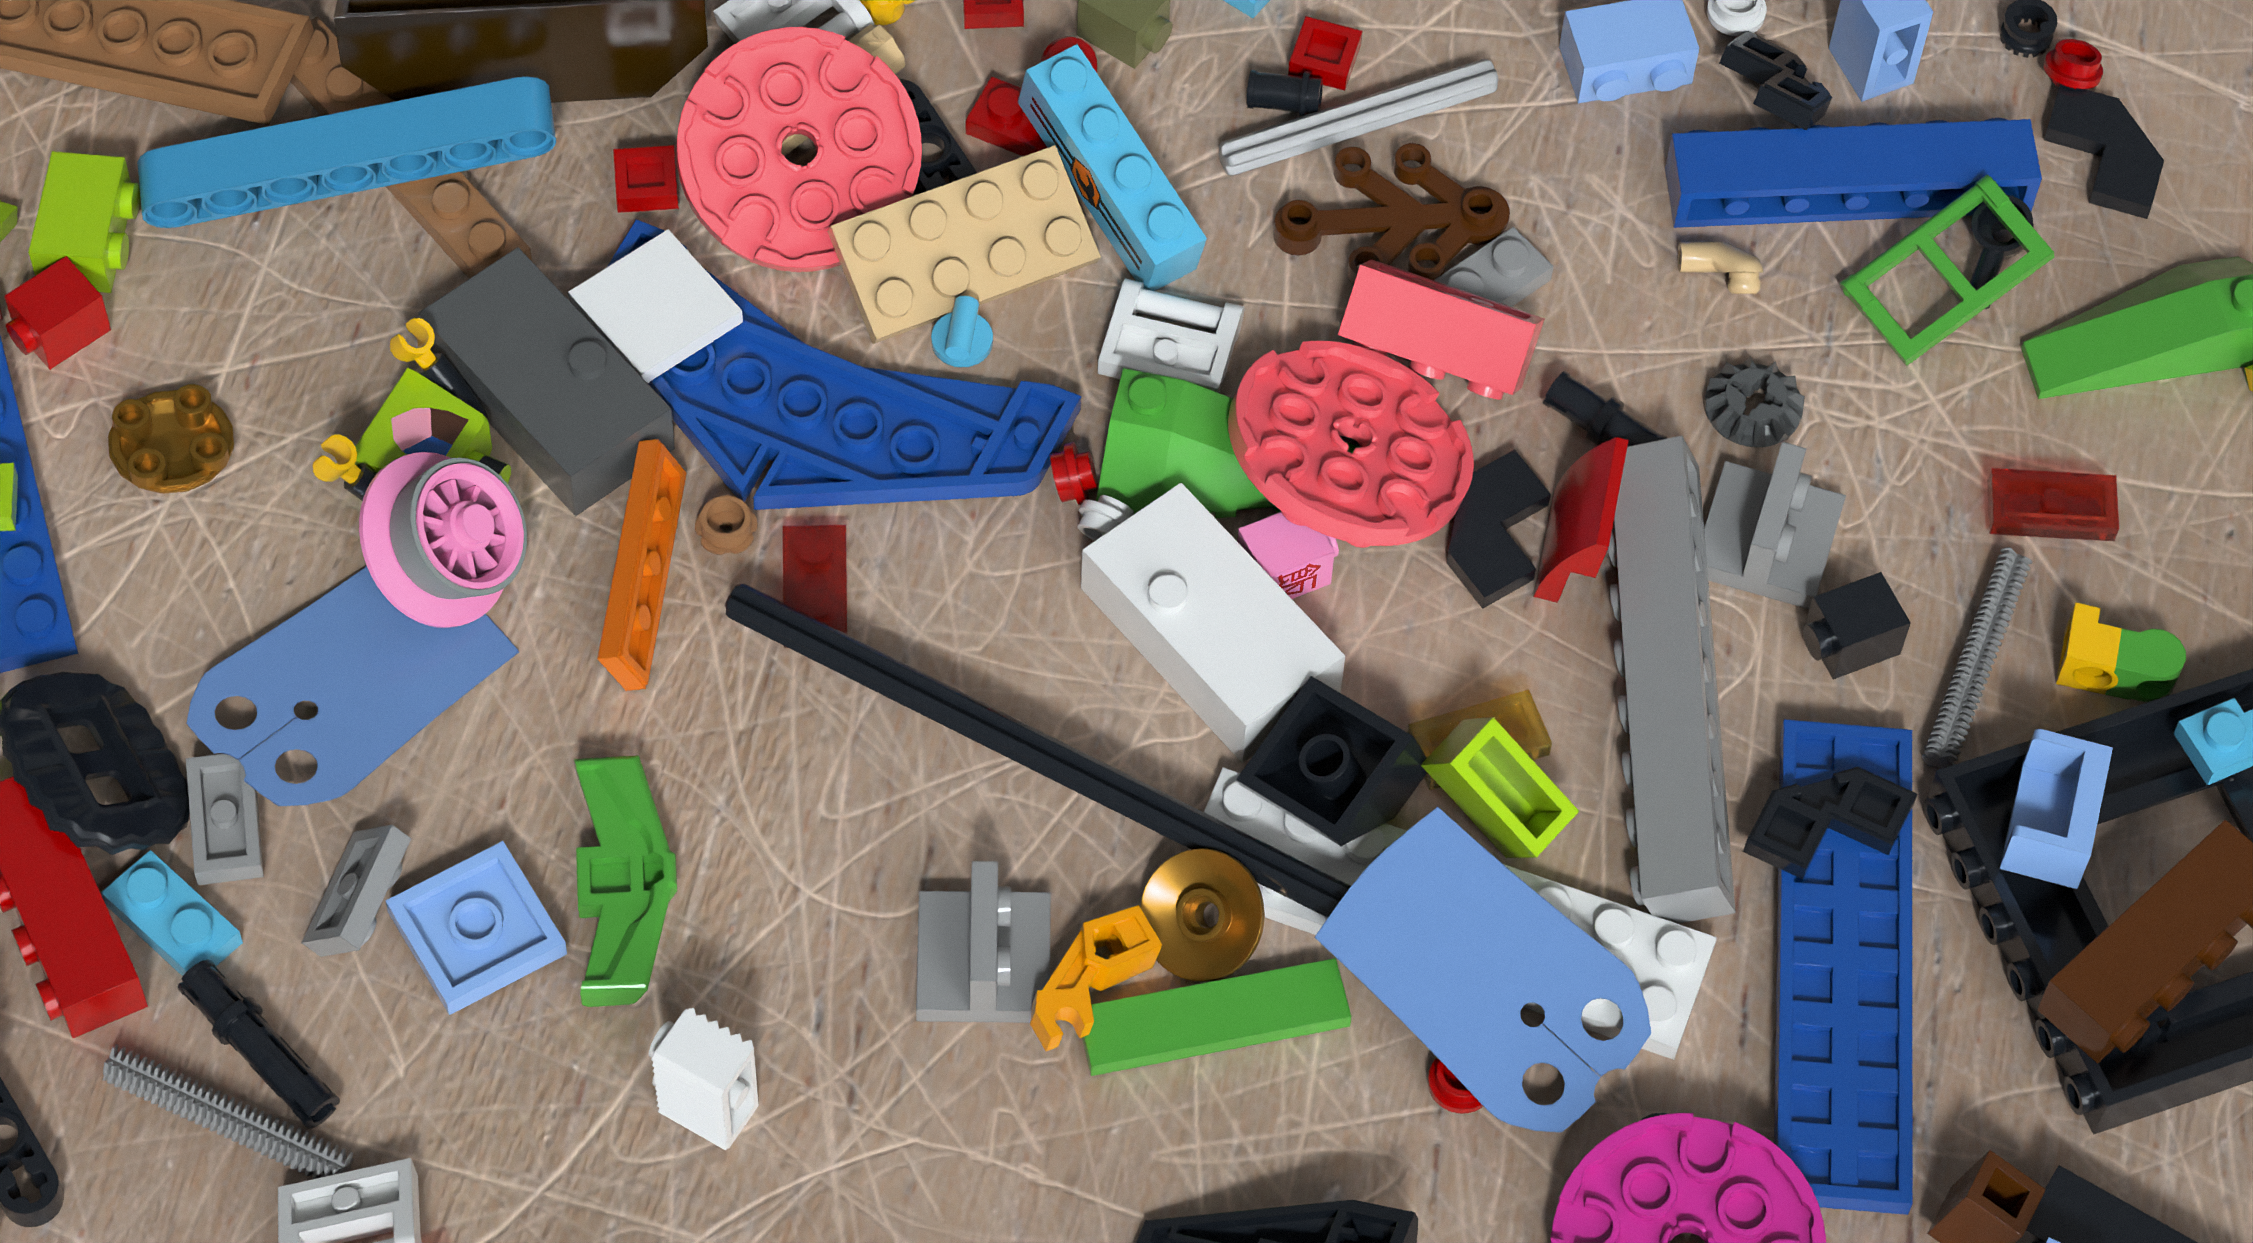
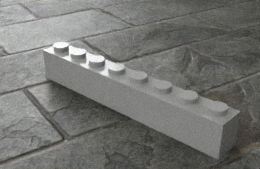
(1670, 687)

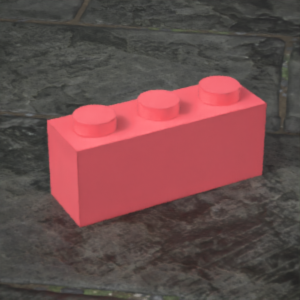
(1441, 329)

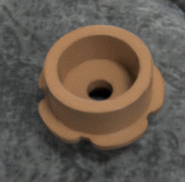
(726, 512)

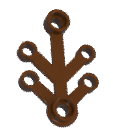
(1399, 214)

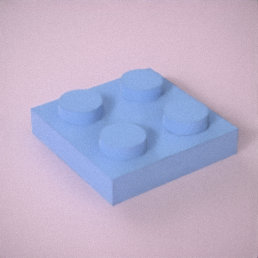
(476, 927)

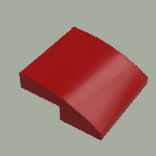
(1581, 518)

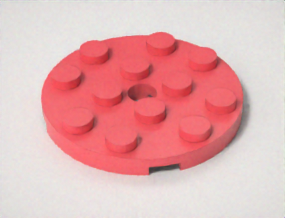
(784, 87)
(1385, 493)

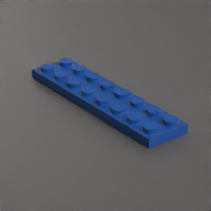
(1846, 988)

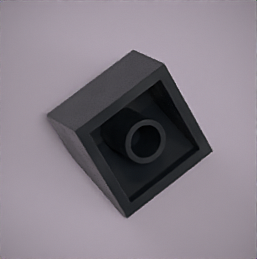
(1335, 765)

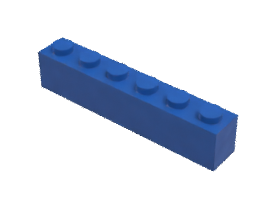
(1844, 171)

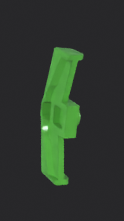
(622, 880)

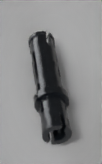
(239, 1023)

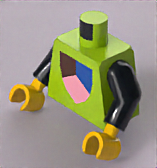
(423, 413)

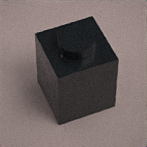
(1856, 626)

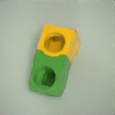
(2118, 659)

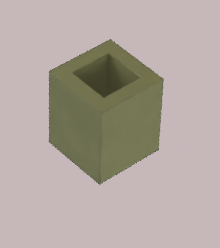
(1125, 27)

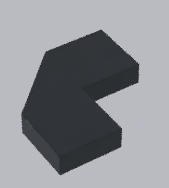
(1782, 79)
(2105, 128)
(1479, 546)
(1848, 803)

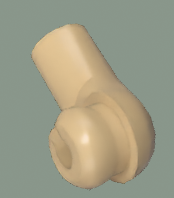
(1722, 258)

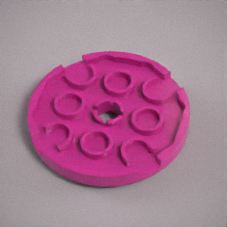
(1687, 1178)

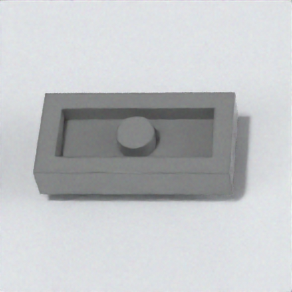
(1501, 270)
(223, 820)
(356, 891)

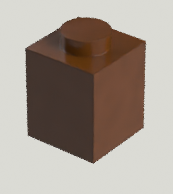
(1987, 1204)

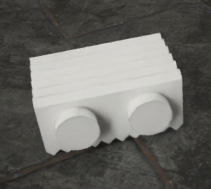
(704, 1077)

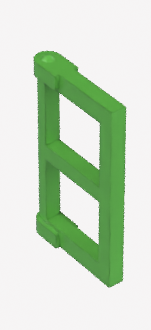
(1973, 301)

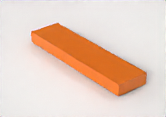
(642, 565)

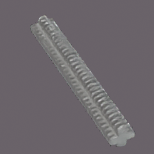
(1976, 659)
(223, 1116)

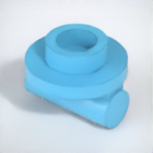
(962, 335)

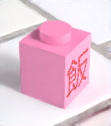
(1290, 553)

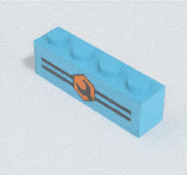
(1112, 169)

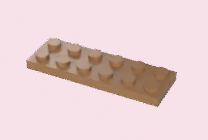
(175, 52)

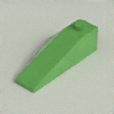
(2160, 330)
(1170, 435)

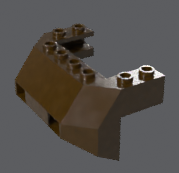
(573, 45)

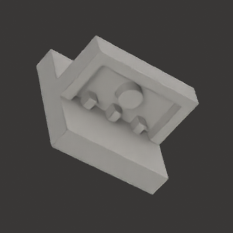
(1771, 529)
(981, 951)

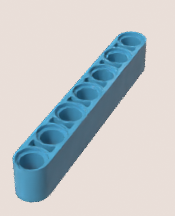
(346, 152)

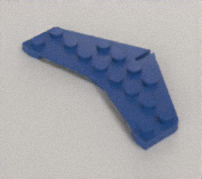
(850, 428)

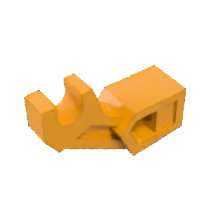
(1066, 993)

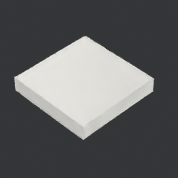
(656, 306)

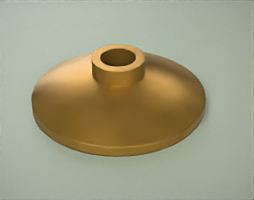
(1176, 906)

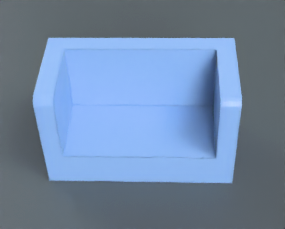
(2056, 808)

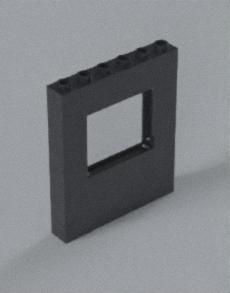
(2046, 924)

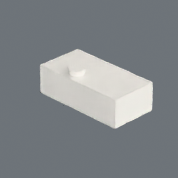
(1208, 618)

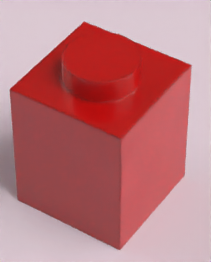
(56, 313)

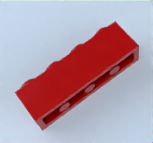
(62, 920)

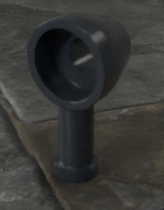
(1993, 253)

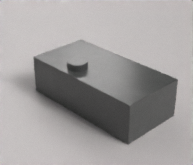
(548, 380)

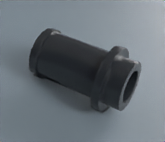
(1285, 92)

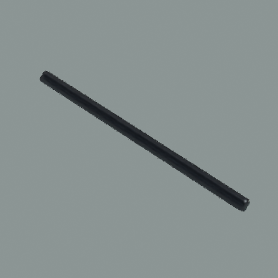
(1032, 748)

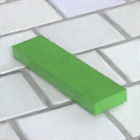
(1216, 1016)

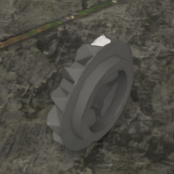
(1770, 421)

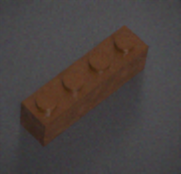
(2156, 947)

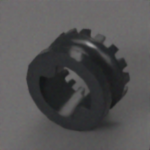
(2023, 41)

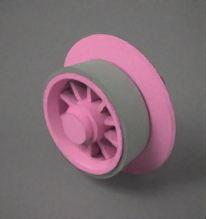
(441, 537)

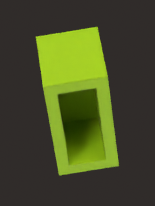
(85, 216)
(1500, 788)

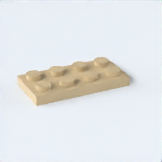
(963, 239)

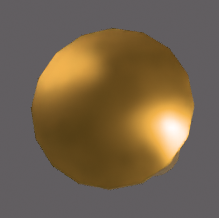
(170, 439)

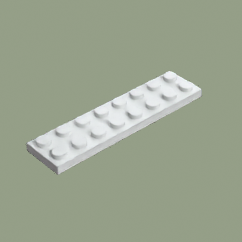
(1661, 954)

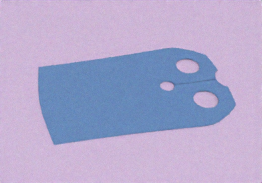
(364, 669)
(1461, 951)

